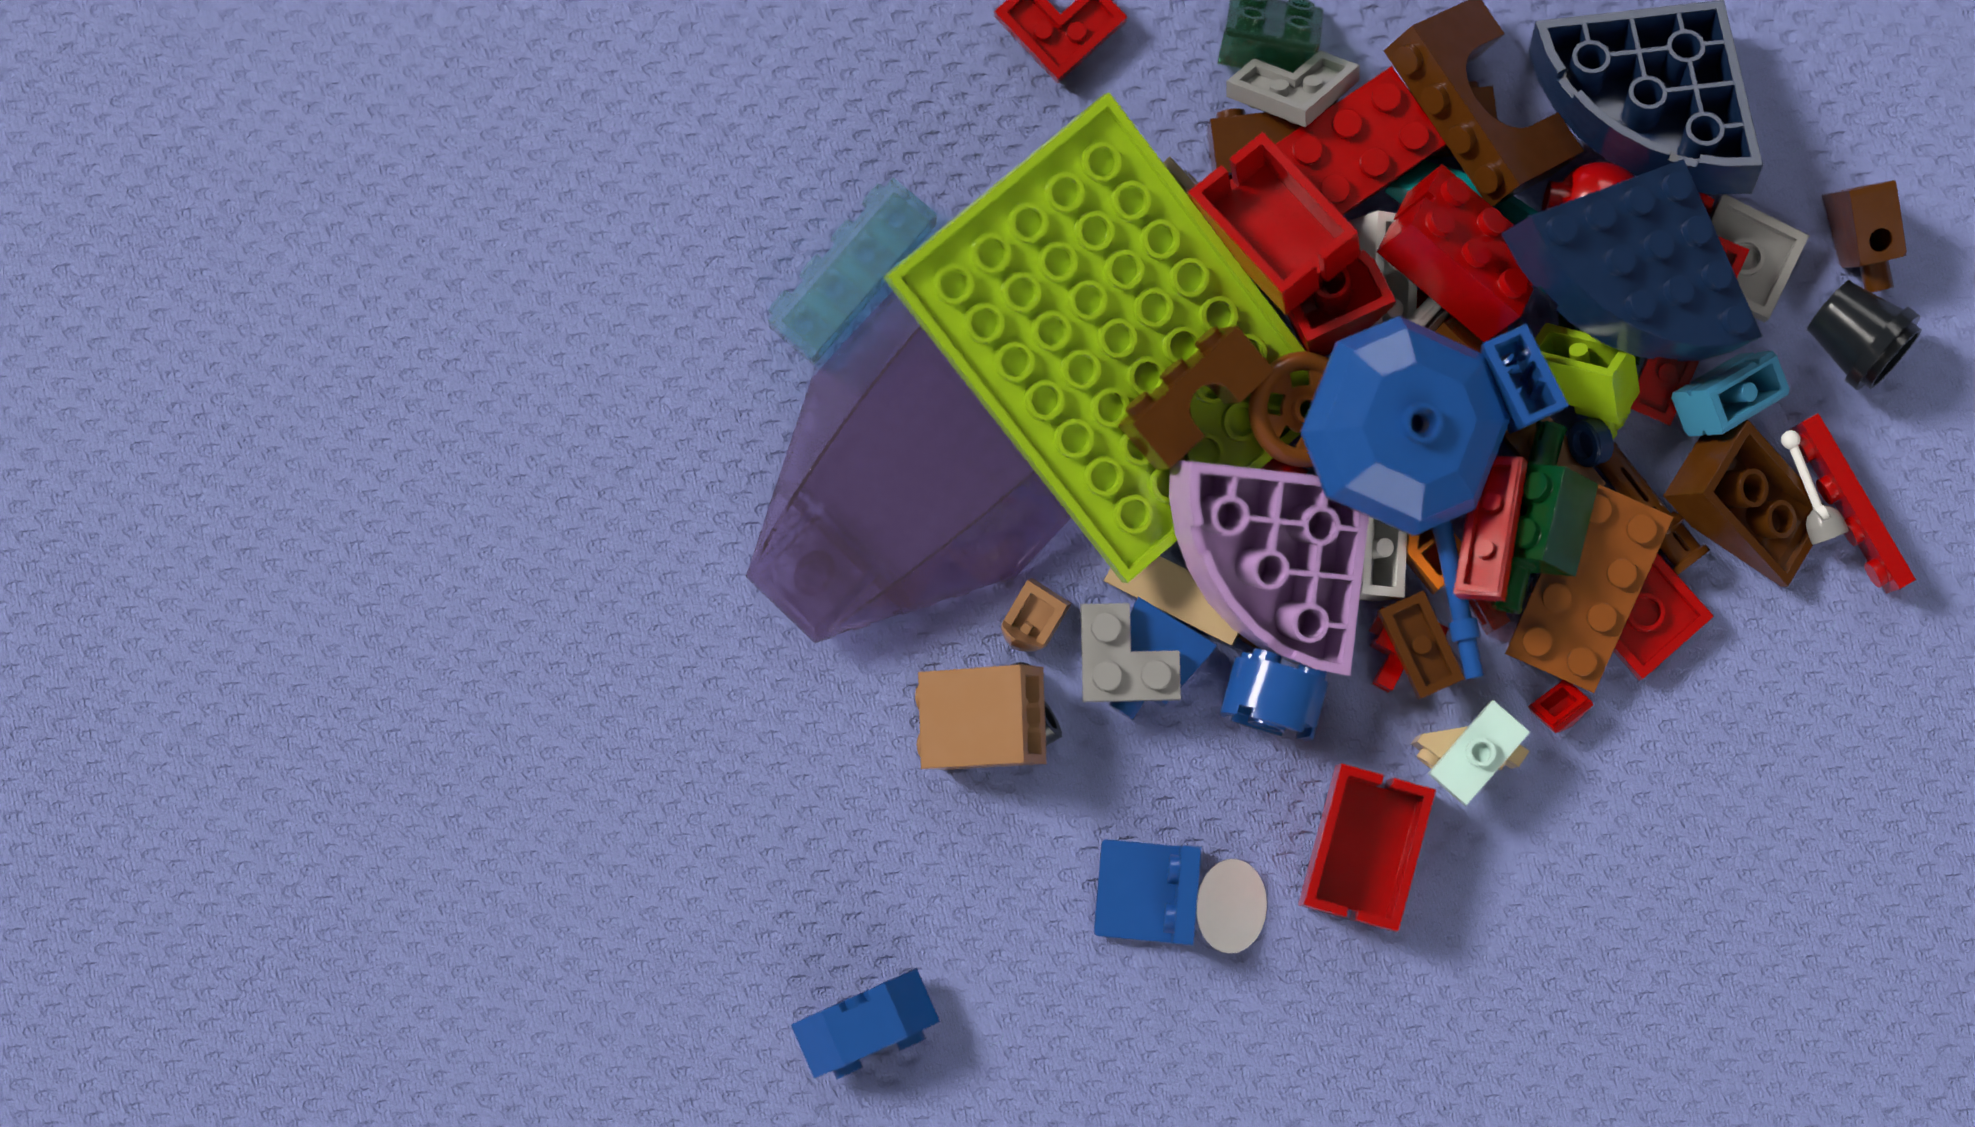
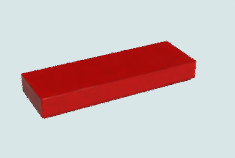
(1491, 533)

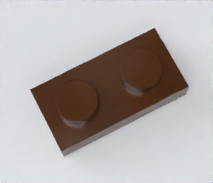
(1420, 645)

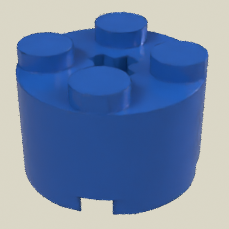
(1274, 695)

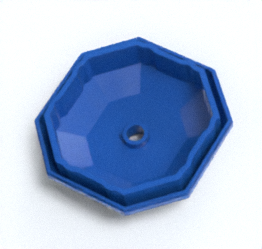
(1364, 433)

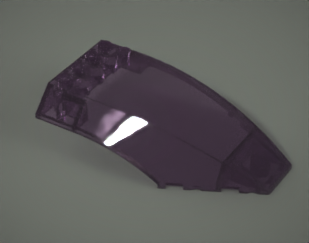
(895, 488)

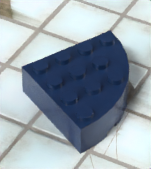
(1653, 90)
(1639, 268)

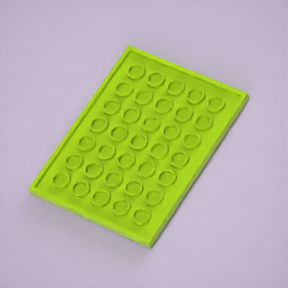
(1072, 301)

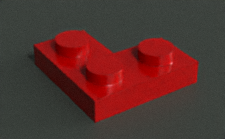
(1057, 39)

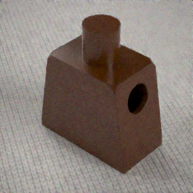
(1865, 215)

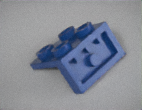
(1147, 891)

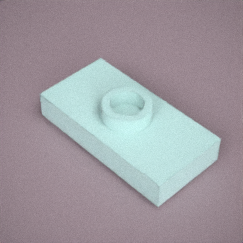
(1478, 752)

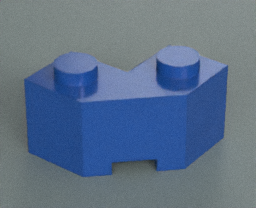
(865, 1024)

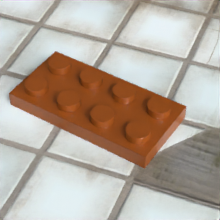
(1578, 619)

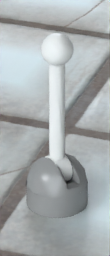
(1823, 521)

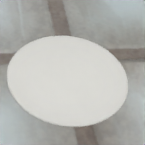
(1231, 906)

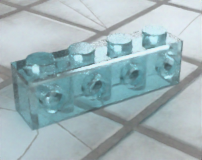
(852, 270)

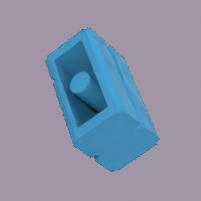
(1730, 393)

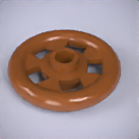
(1269, 427)

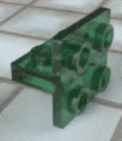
(1271, 32)

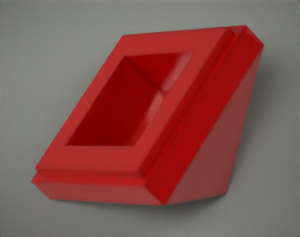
(1561, 706)

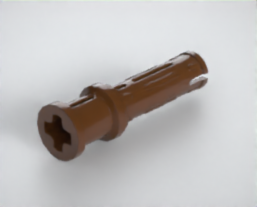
(1678, 542)

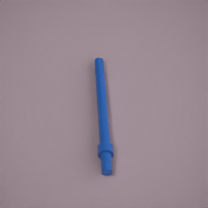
(1463, 628)

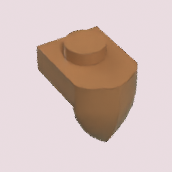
(1033, 617)

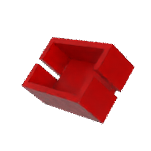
(1276, 223)
(1455, 253)
(1367, 847)

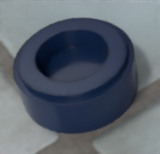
(1590, 442)

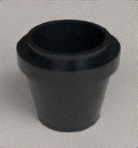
(1864, 333)

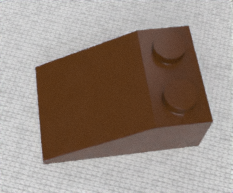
(1745, 501)

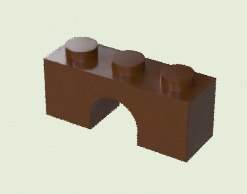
(1162, 420)

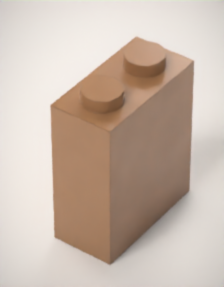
(981, 717)

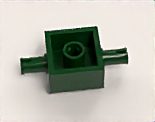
(1551, 517)

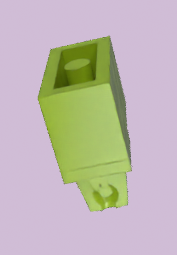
(1591, 374)

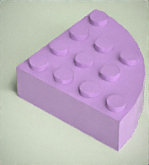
(1273, 558)

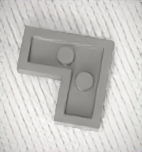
(1296, 95)
(1114, 671)

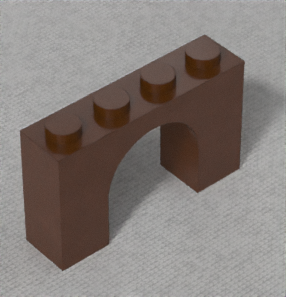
(1492, 154)

